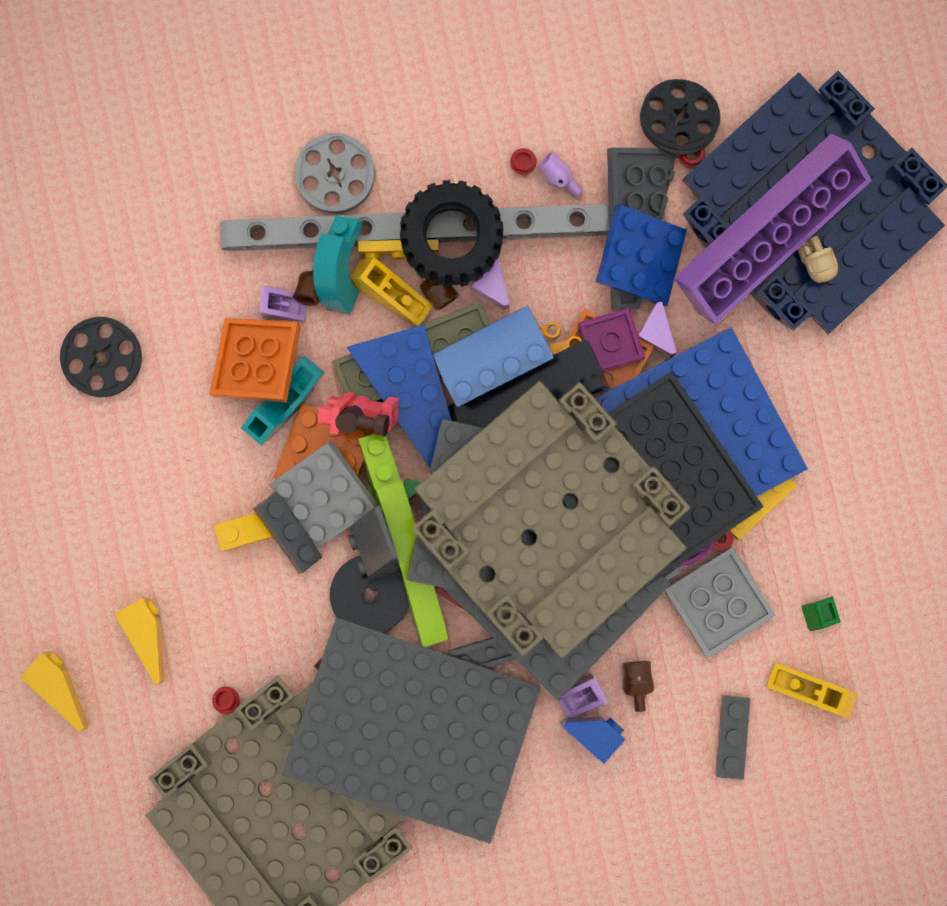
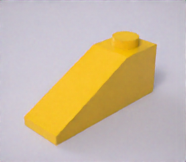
(389, 290)
(241, 532)
(143, 630)
(54, 685)
(812, 690)

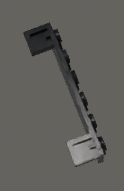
(557, 375)

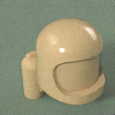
(818, 261)

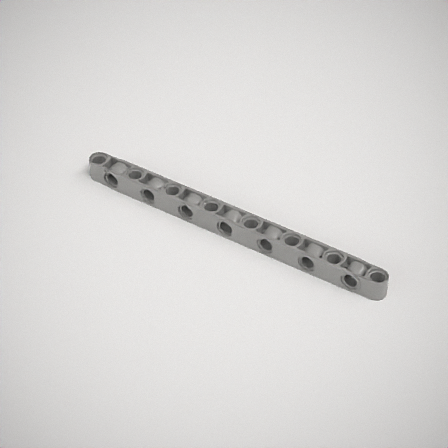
(444, 227)

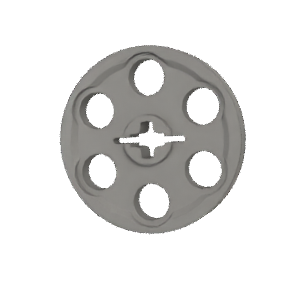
(329, 184)

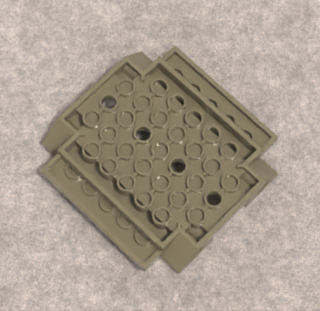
(583, 556)
(243, 841)

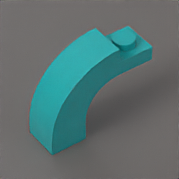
(332, 265)
(272, 416)

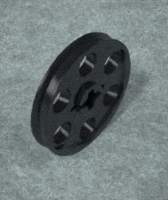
(688, 124)
(97, 344)

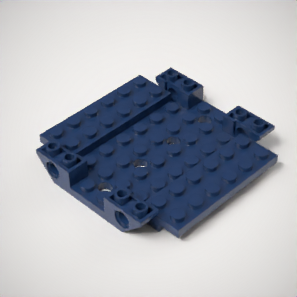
(868, 235)

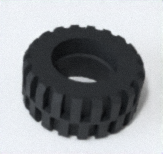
(451, 198)

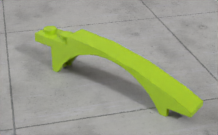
(397, 513)

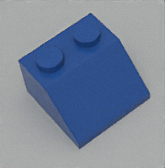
(596, 735)

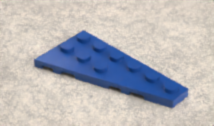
(405, 369)

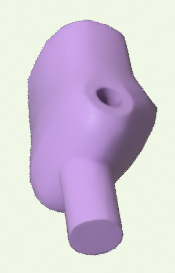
(559, 173)

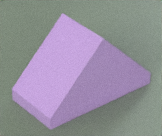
(493, 287)
(280, 305)
(657, 331)
(583, 697)

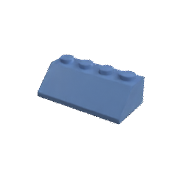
(493, 355)

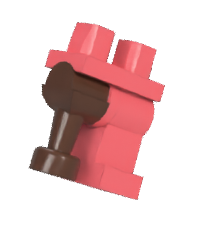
(357, 412)

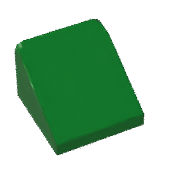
(409, 486)
(821, 614)

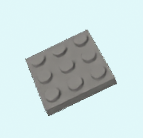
(324, 494)
(719, 602)

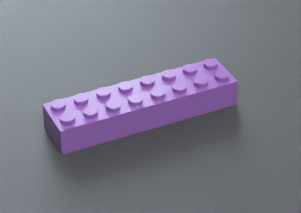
(773, 228)

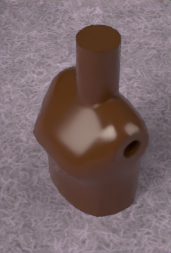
(305, 290)
(438, 294)
(638, 682)

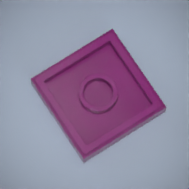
(613, 339)

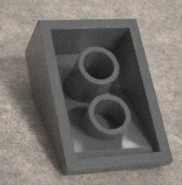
(374, 545)

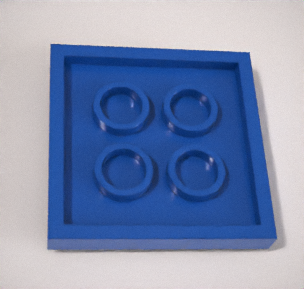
(641, 255)

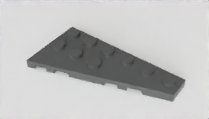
(638, 181)

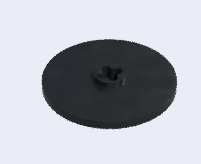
(379, 615)

